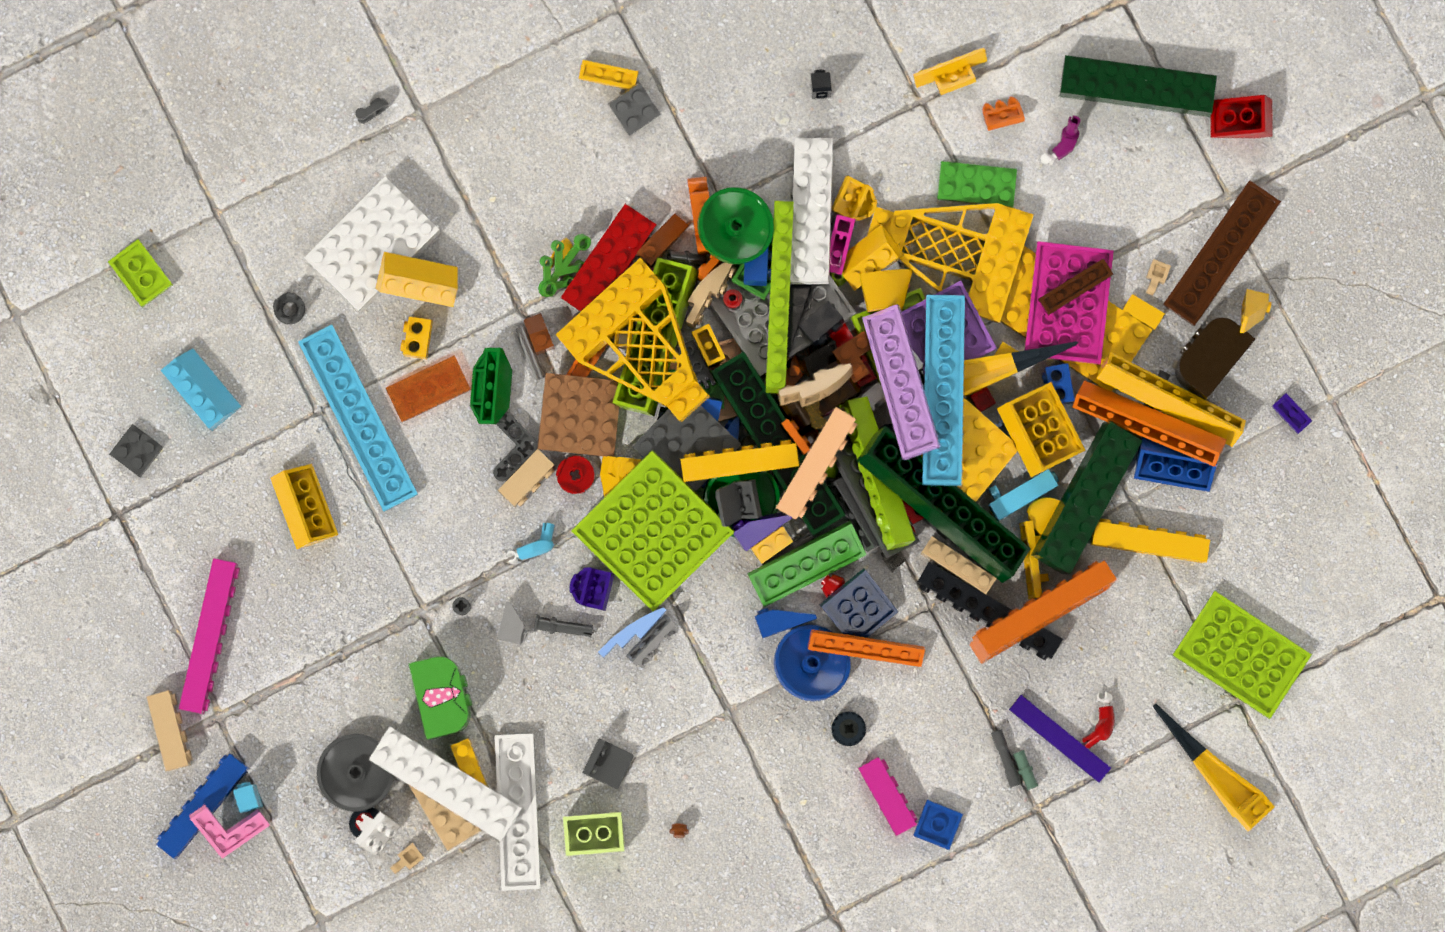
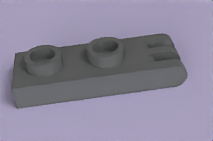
(698, 364)

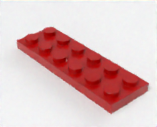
(609, 257)

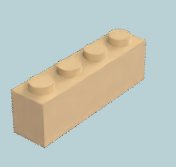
(958, 565)
(169, 731)

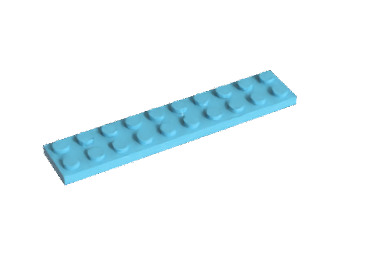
(945, 387)
(358, 418)

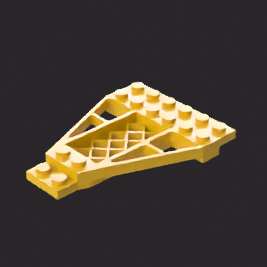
(998, 256)
(611, 314)

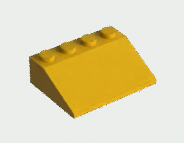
(1041, 429)

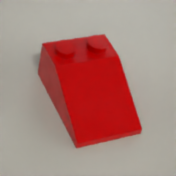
(1242, 117)

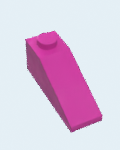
(840, 242)

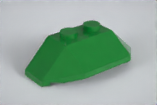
(491, 386)

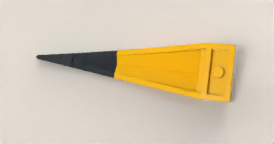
(991, 369)
(1235, 792)

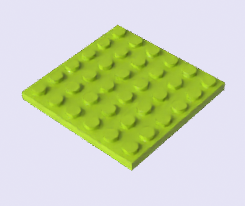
(652, 530)

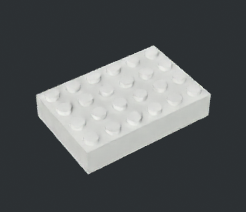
(354, 248)

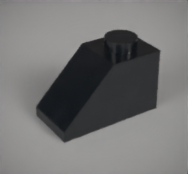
(820, 84)

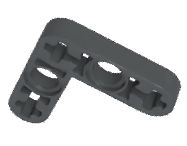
(520, 442)

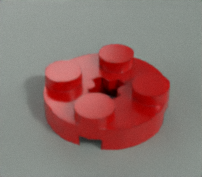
(570, 465)

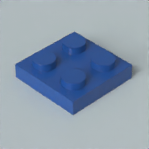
(937, 824)

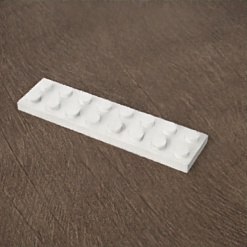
(812, 211)
(445, 783)
(518, 784)

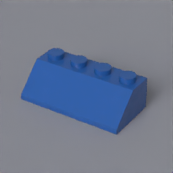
(1171, 467)

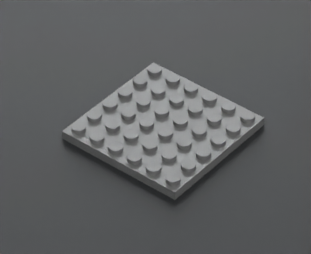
(750, 320)

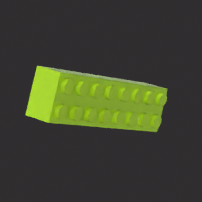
(680, 283)

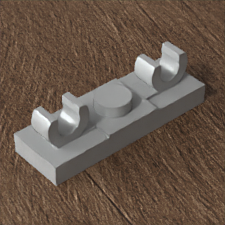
(651, 641)

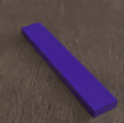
(1059, 738)

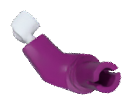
(1068, 141)

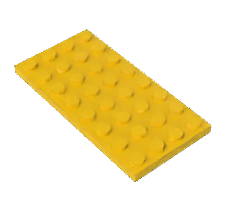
(1122, 332)

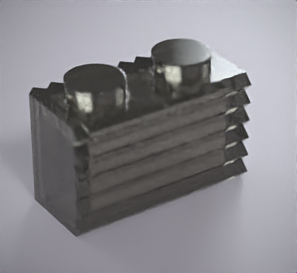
(816, 358)

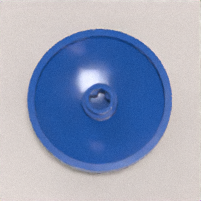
(807, 672)

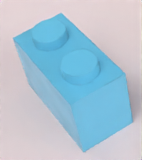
(247, 797)

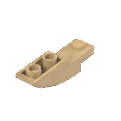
(712, 285)
(824, 384)

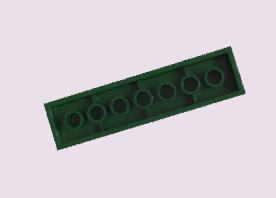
(1138, 86)
(1086, 498)

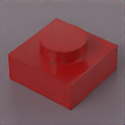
(983, 399)

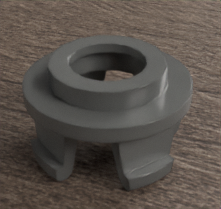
(286, 298)

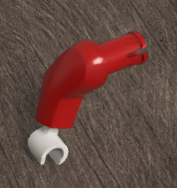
(1106, 722)

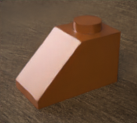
(539, 334)

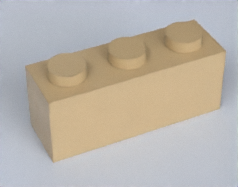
(527, 478)

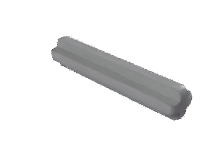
(530, 352)

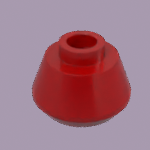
(831, 584)

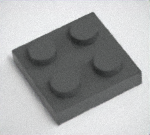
(634, 109)
(136, 450)

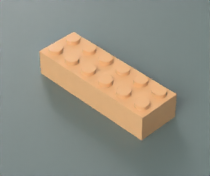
(814, 466)

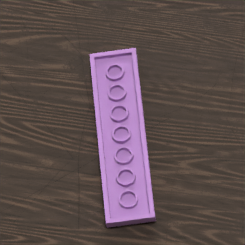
(901, 382)

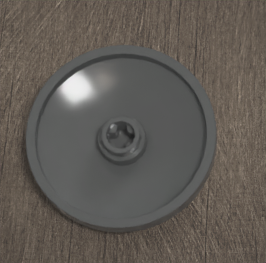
(349, 776)

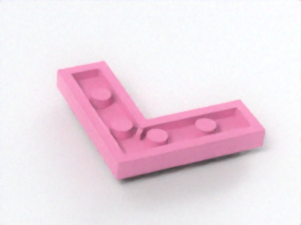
(227, 841)

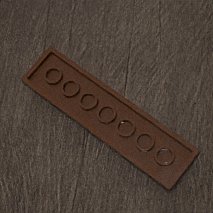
(1221, 253)

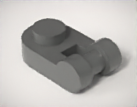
(376, 107)

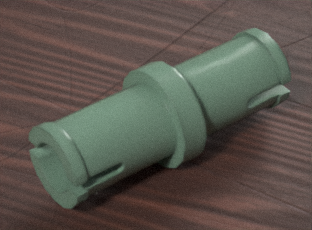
(1025, 770)

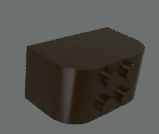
(1211, 356)
(795, 412)

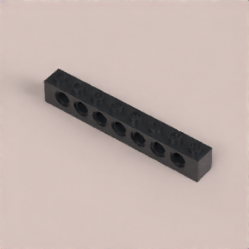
(931, 572)

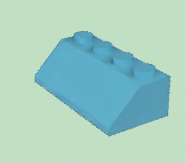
(201, 389)

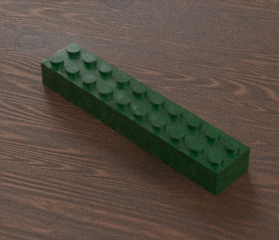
(763, 423)
(945, 507)

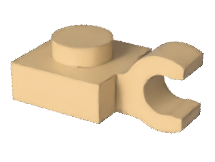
(1157, 274)
(409, 857)

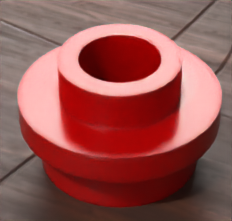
(732, 304)

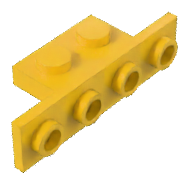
(952, 73)

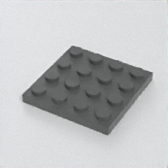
(695, 435)

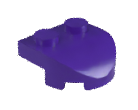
(592, 587)

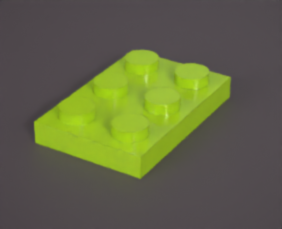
(140, 273)

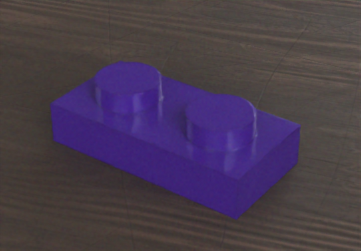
(1291, 413)

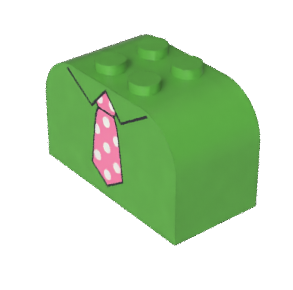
(441, 696)

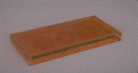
(428, 389)

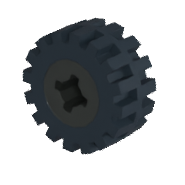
(848, 728)

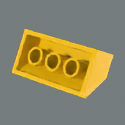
(418, 279)
(304, 506)

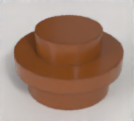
(679, 830)

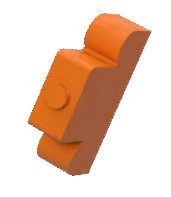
(698, 195)

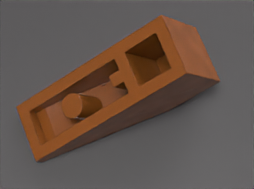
(662, 240)

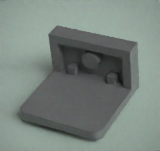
(738, 501)

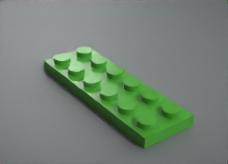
(806, 564)

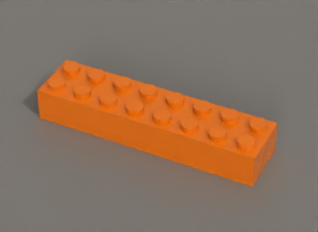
(1043, 611)

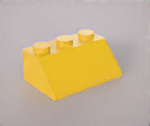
(870, 254)

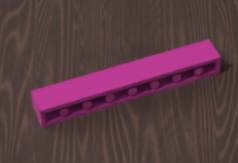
(208, 636)

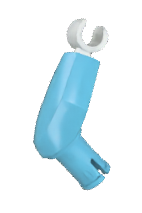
(535, 548)

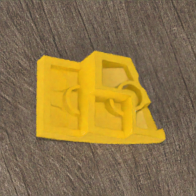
(885, 288)

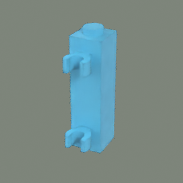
(1022, 495)

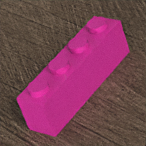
(887, 796)

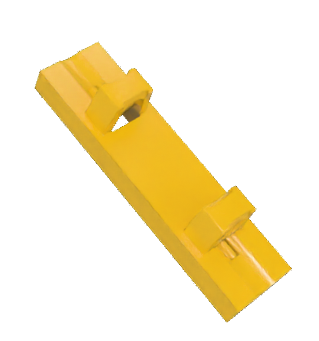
(1031, 566)

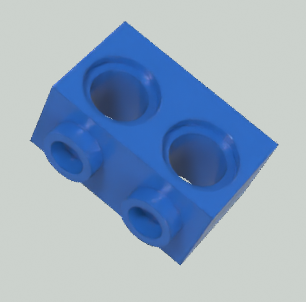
(1063, 384)

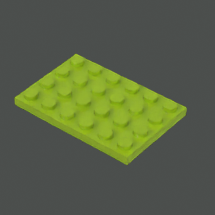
(1242, 655)

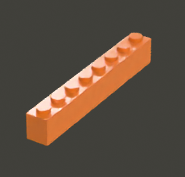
(1149, 423)

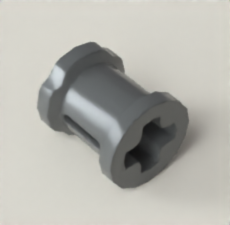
(457, 602)

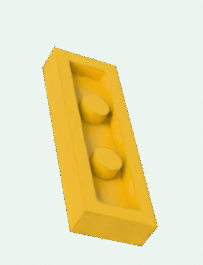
(608, 75)

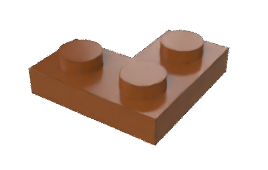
(851, 353)

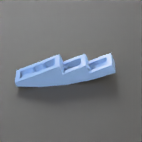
(637, 628)

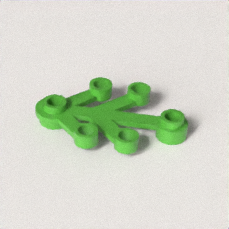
(549, 284)

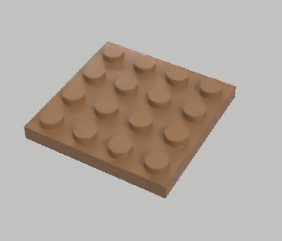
(578, 415)

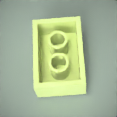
(593, 834)

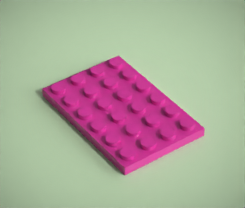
(1080, 319)

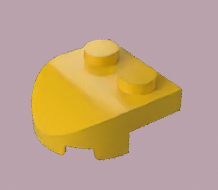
(854, 200)
(1041, 511)

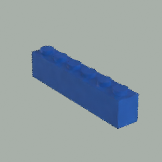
(212, 794)

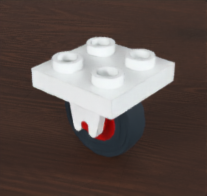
(372, 829)

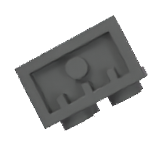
(608, 763)

